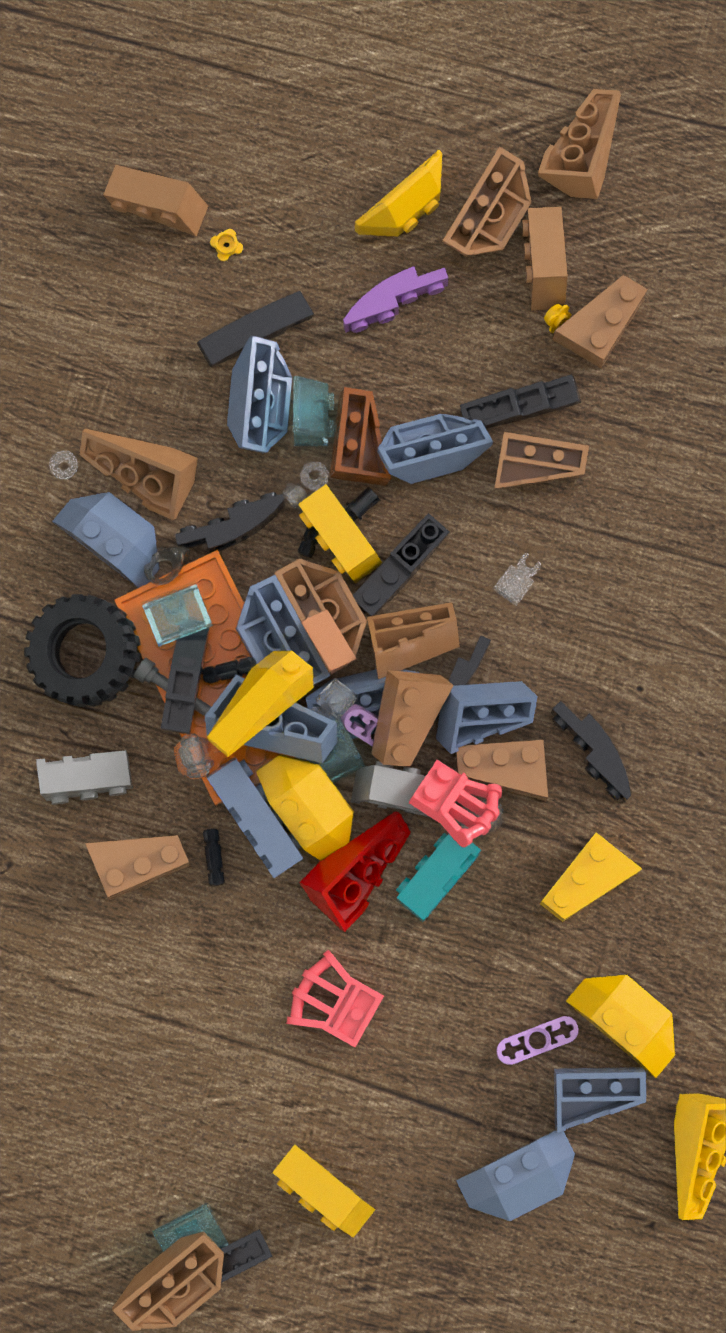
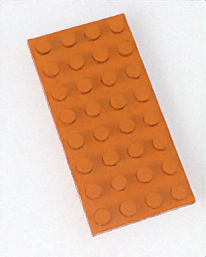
(223, 645)

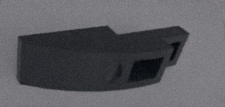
(244, 522)
(400, 565)
(184, 682)
(603, 758)

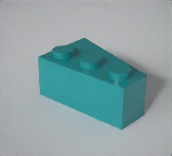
(436, 876)

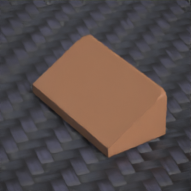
(329, 641)

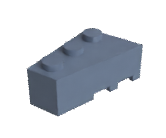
(483, 710)
(595, 1092)

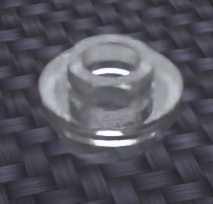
(59, 457)
(310, 483)
(294, 494)

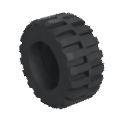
(47, 640)

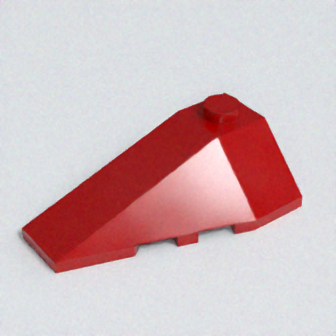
(348, 876)

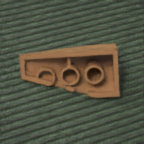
(582, 152)
(149, 470)

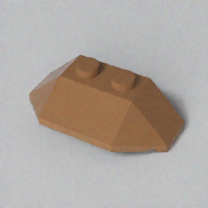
(492, 208)
(320, 588)
(172, 1284)

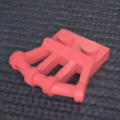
(437, 799)
(352, 1010)

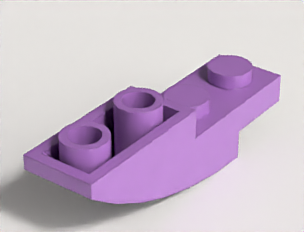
(382, 300)

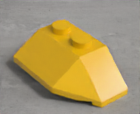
(406, 202)
(307, 804)
(628, 1019)

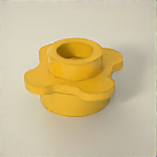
(227, 236)
(557, 316)

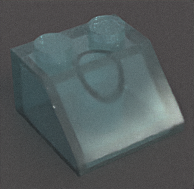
(311, 412)

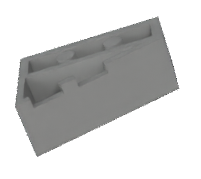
(84, 776)
(387, 787)

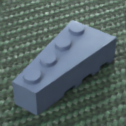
(293, 733)
(254, 816)

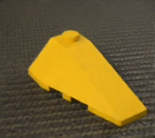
(261, 698)
(698, 1151)

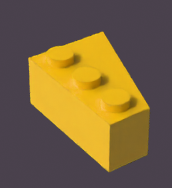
(339, 534)
(589, 877)
(322, 1192)

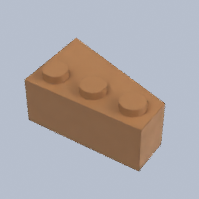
(156, 199)
(546, 257)
(600, 323)
(537, 460)
(411, 636)
(407, 714)
(512, 765)
(136, 862)

